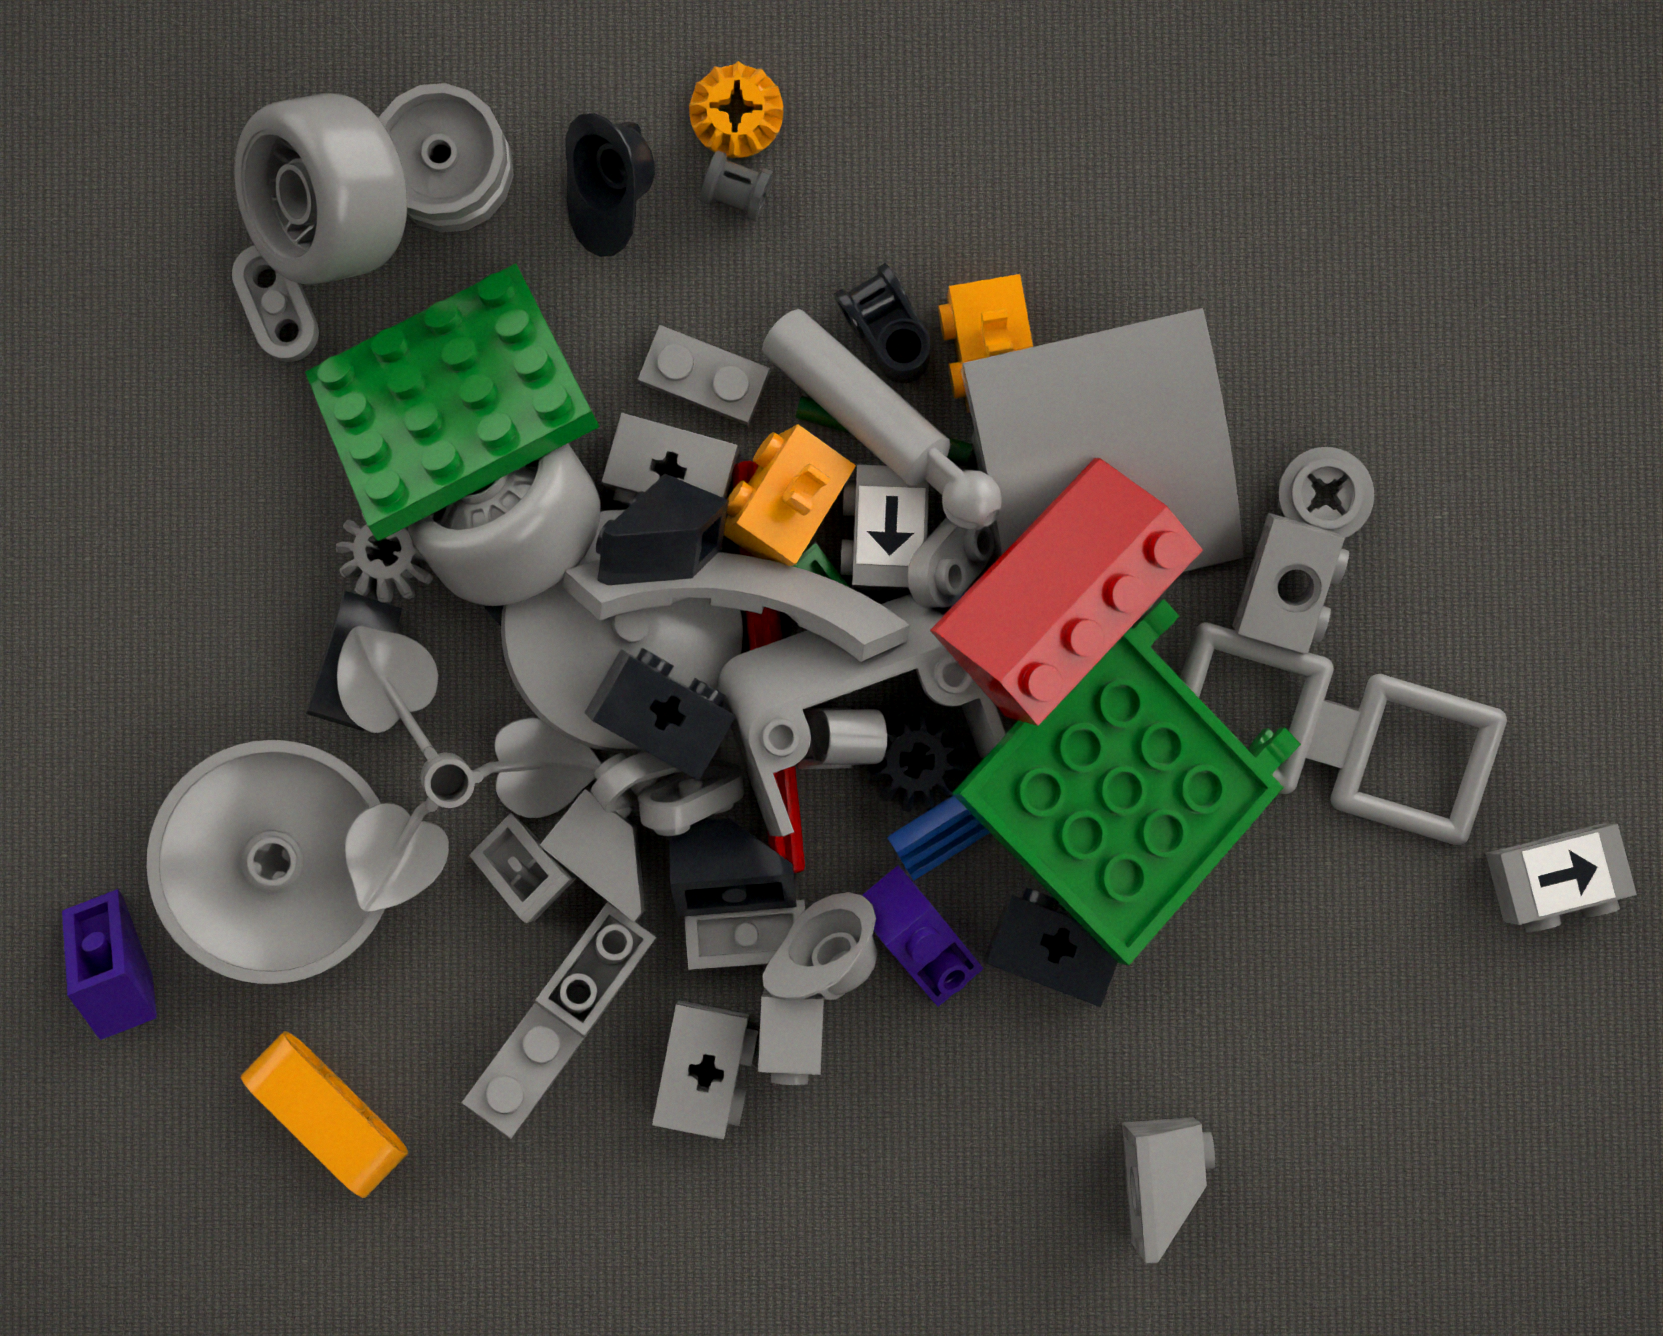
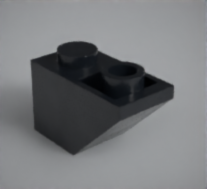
(662, 534)

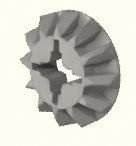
(1327, 465)

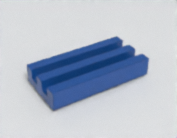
(936, 836)

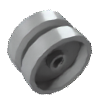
(480, 168)

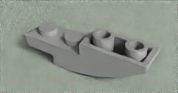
(558, 1021)

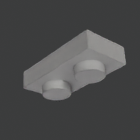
(704, 375)
(738, 936)

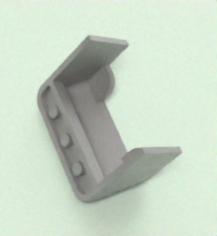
(779, 680)

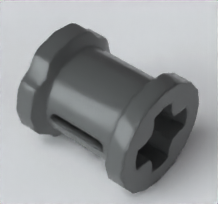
(736, 185)

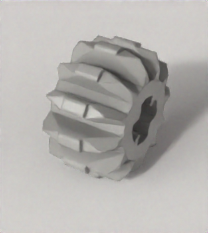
(378, 572)

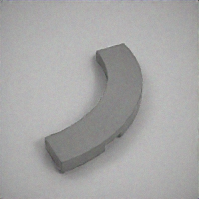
(750, 585)

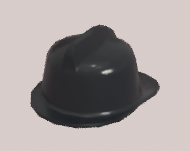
(605, 177)

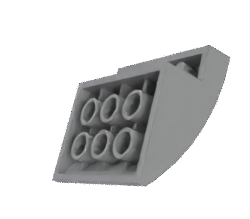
(1127, 395)

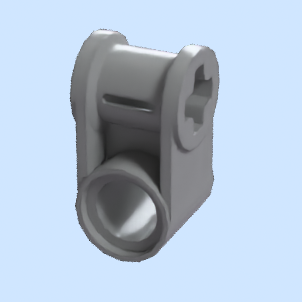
(844, 738)

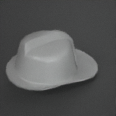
(825, 950)

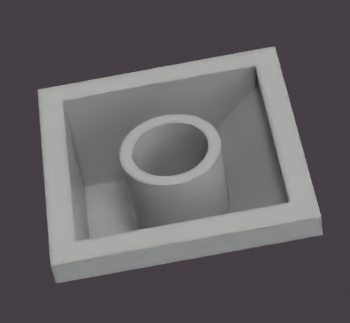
(1163, 1178)

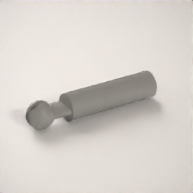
(879, 418)

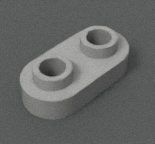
(273, 308)
(948, 564)
(624, 778)
(683, 800)

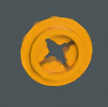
(756, 128)

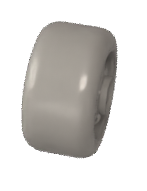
(320, 188)
(513, 532)

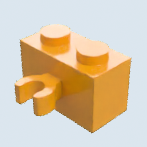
(984, 322)
(786, 495)

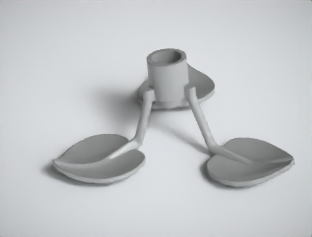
(397, 853)

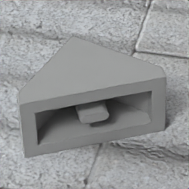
(521, 869)

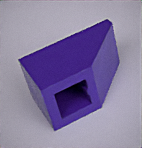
(920, 937)

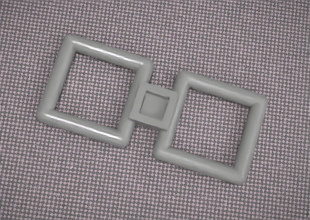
(1346, 734)

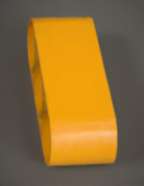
(324, 1114)

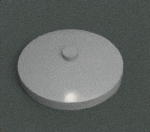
(564, 652)
(256, 864)

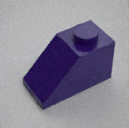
(107, 966)

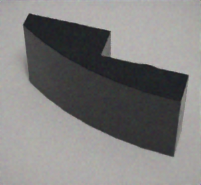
(351, 612)

